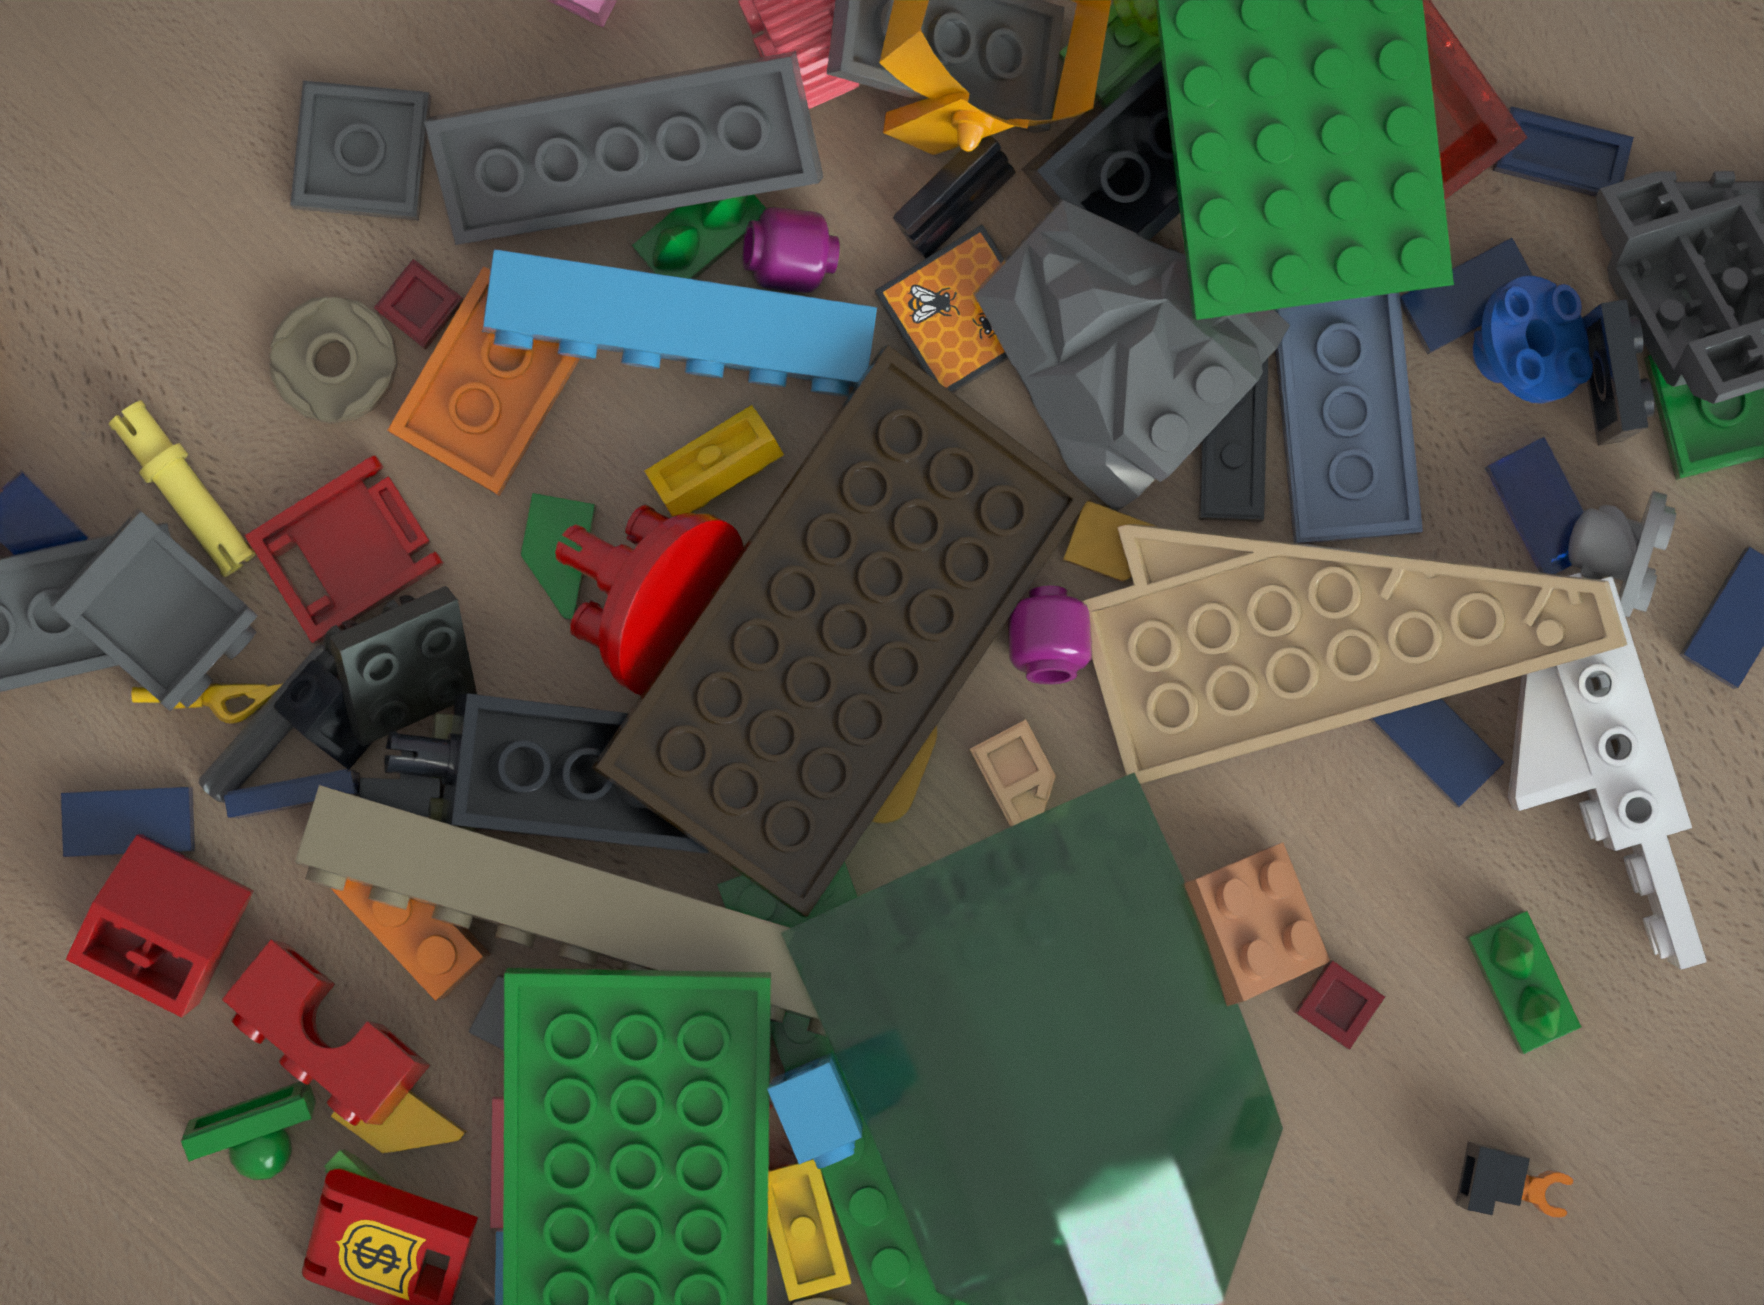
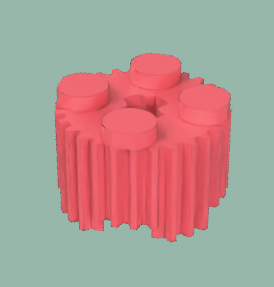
(802, 28)

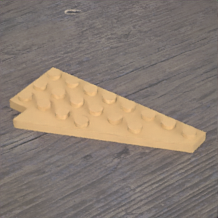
(1282, 640)

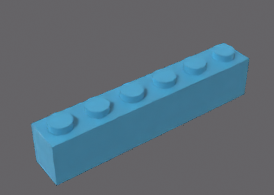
(679, 321)

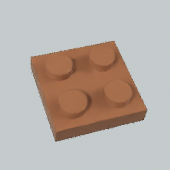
(1256, 923)

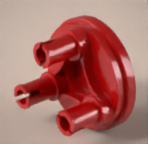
(649, 588)

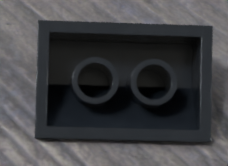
(1117, 156)

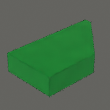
(544, 528)

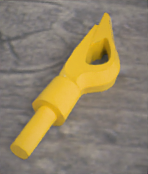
(216, 697)

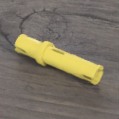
(182, 488)

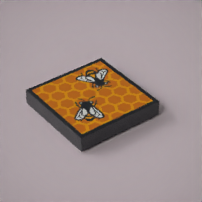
(940, 315)

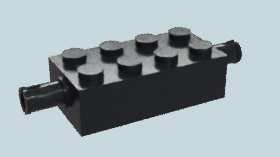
(531, 773)

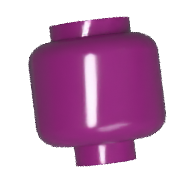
(790, 249)
(1050, 636)

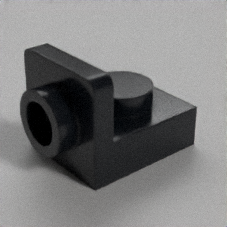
(318, 711)

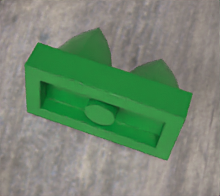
(697, 236)
(1523, 982)

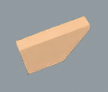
(1016, 772)

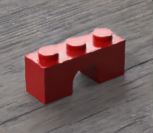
(280, 1002)

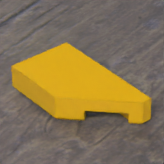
(408, 1127)

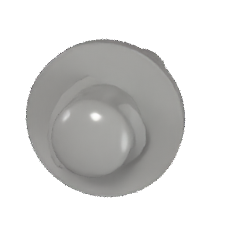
(1619, 547)

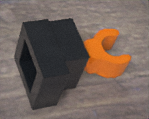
(1502, 1177)

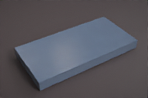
(1348, 421)

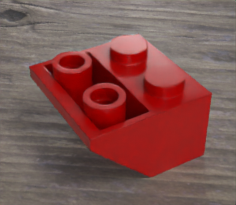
(160, 926)

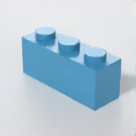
(817, 1111)

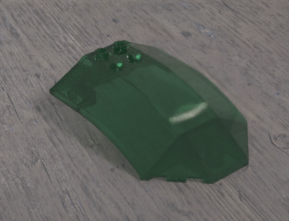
(1050, 1062)

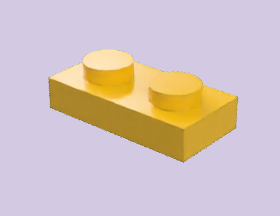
(714, 462)
(805, 1231)

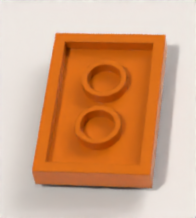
(481, 400)

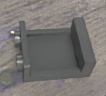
(156, 611)

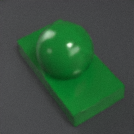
(252, 1131)

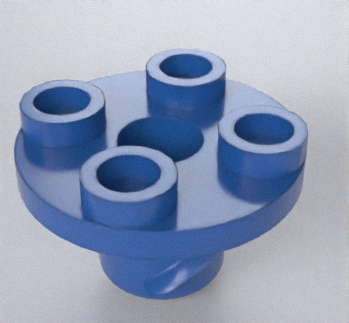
(1534, 340)

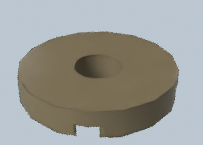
(359, 386)

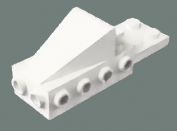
(1633, 794)

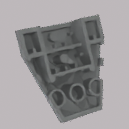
(1692, 276)
(1114, 350)

